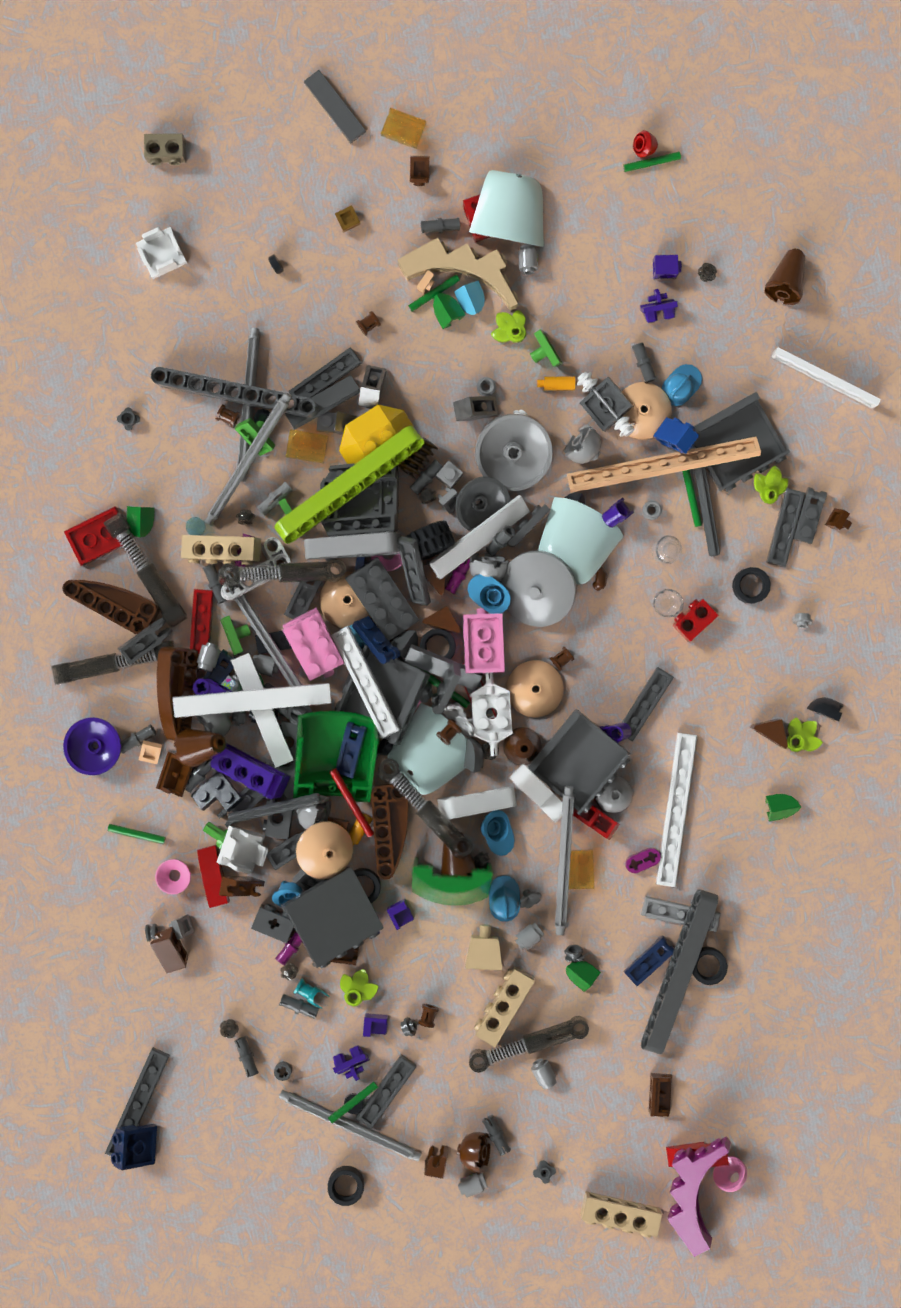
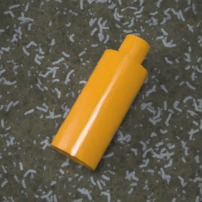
(557, 383)
(356, 832)

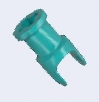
(308, 992)

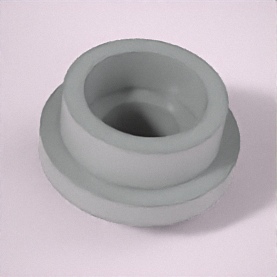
(486, 380)
(658, 510)
(802, 620)

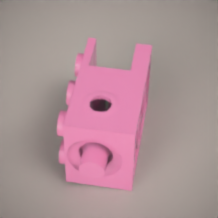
(483, 642)
(313, 644)

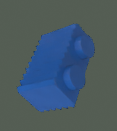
(676, 435)

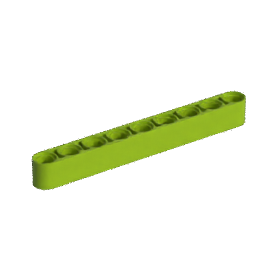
(349, 484)

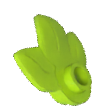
(507, 325)
(771, 482)
(805, 735)
(359, 985)

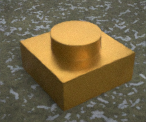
(347, 218)

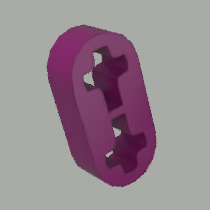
(644, 864)

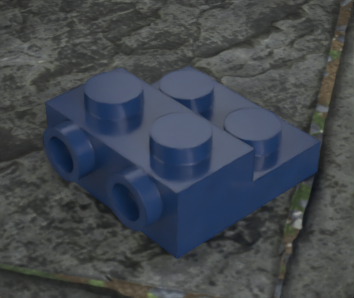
(134, 1146)

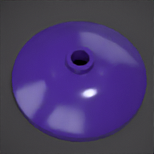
(79, 746)

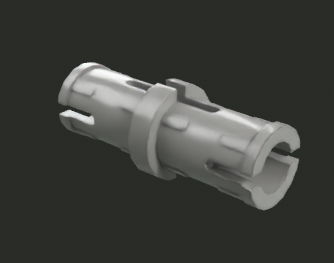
(284, 489)

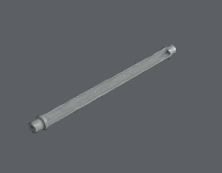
(250, 379)
(248, 458)
(265, 636)
(564, 860)
(350, 1126)

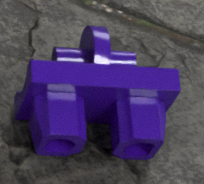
(667, 306)
(342, 1065)

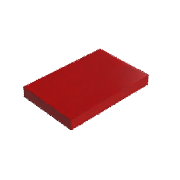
(91, 539)

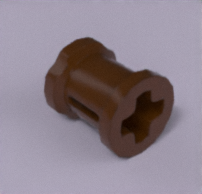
(368, 323)
(227, 416)
(562, 658)
(448, 732)
(428, 1015)

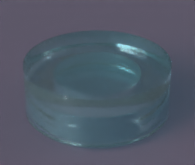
(195, 526)

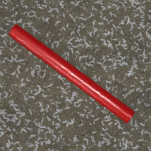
(351, 802)

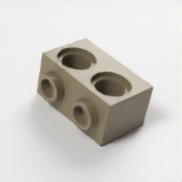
(165, 143)

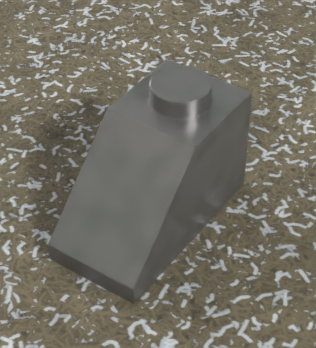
(372, 386)
(475, 408)

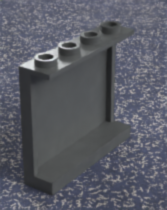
(735, 423)
(400, 685)
(580, 758)
(333, 917)

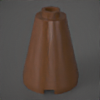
(787, 279)
(520, 737)
(197, 746)
(456, 866)

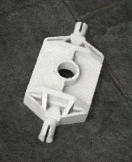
(491, 729)

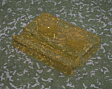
(403, 128)
(306, 446)
(581, 870)

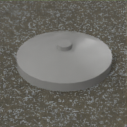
(514, 451)
(539, 588)

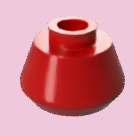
(644, 144)

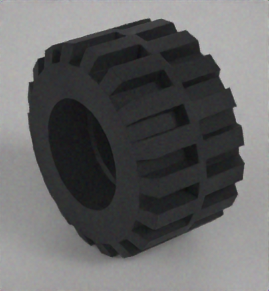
(433, 539)

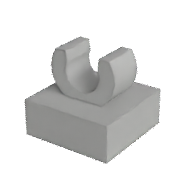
(448, 500)
(182, 927)

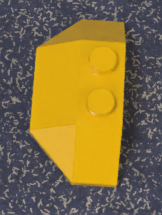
(370, 431)

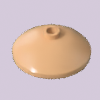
(658, 408)
(335, 608)
(531, 674)
(316, 843)

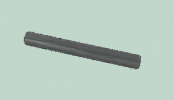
(707, 511)
(274, 808)

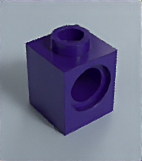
(666, 266)

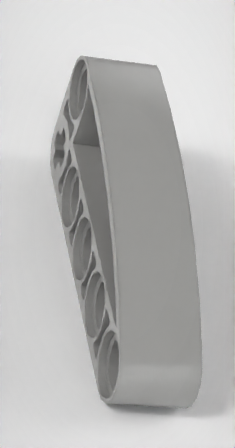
(352, 546)

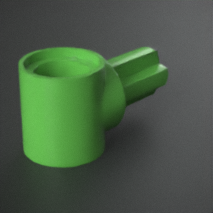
(216, 833)

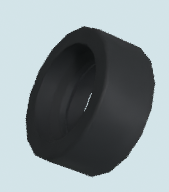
(765, 588)
(441, 632)
(376, 881)
(722, 970)
(345, 1200)

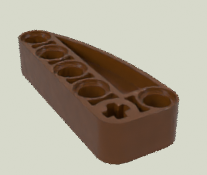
(120, 601)
(175, 678)
(396, 823)

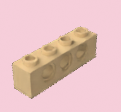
(193, 543)
(493, 1034)
(648, 1227)

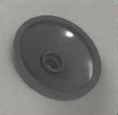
(492, 498)

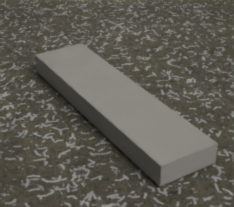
(671, 911)

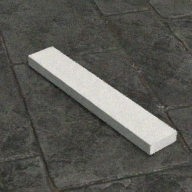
(825, 378)
(479, 537)
(365, 682)
(265, 718)

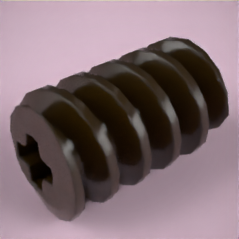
(415, 460)

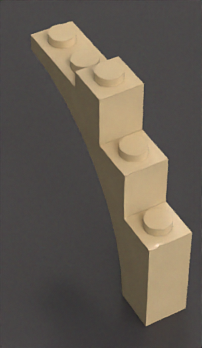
(463, 261)

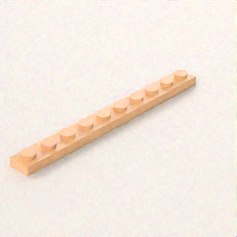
(663, 464)

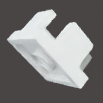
(160, 251)
(242, 850)

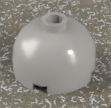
(584, 446)
(488, 566)
(216, 723)
(616, 796)
(315, 813)

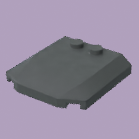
(369, 511)

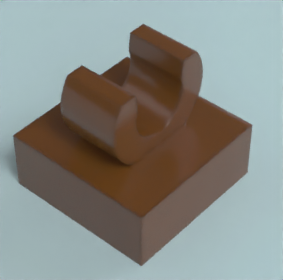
(838, 519)

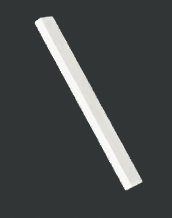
(251, 700)
(676, 809)

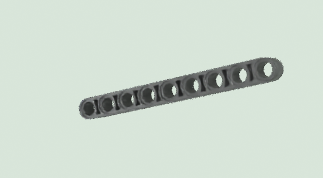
(226, 388)
(679, 971)

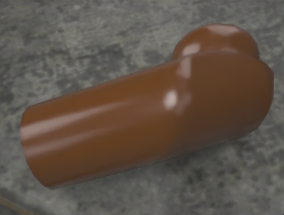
(601, 579)

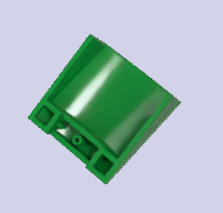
(318, 751)
(448, 888)

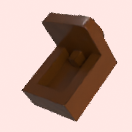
(419, 170)

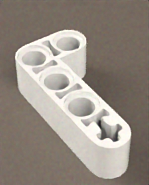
(271, 556)
(538, 792)
(477, 803)

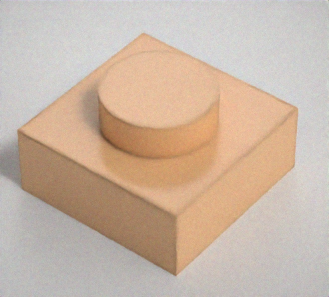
(426, 283)
(150, 752)

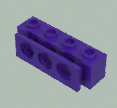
(236, 764)

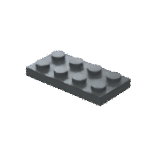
(382, 599)

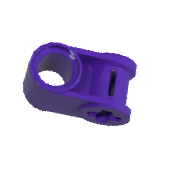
(616, 513)
(212, 687)
(612, 731)

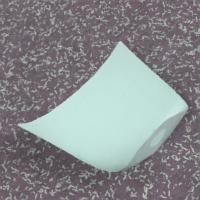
(510, 208)
(578, 537)
(426, 754)

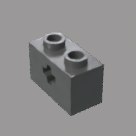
(264, 924)

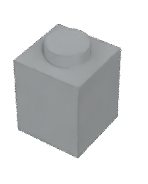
(449, 475)

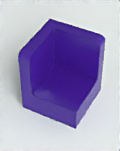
(400, 914)
(375, 1024)

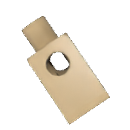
(484, 951)

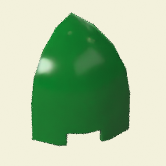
(447, 309)
(140, 520)
(781, 806)
(582, 974)

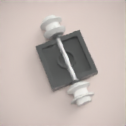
(606, 404)

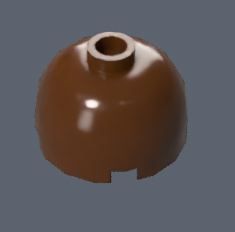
(474, 1151)

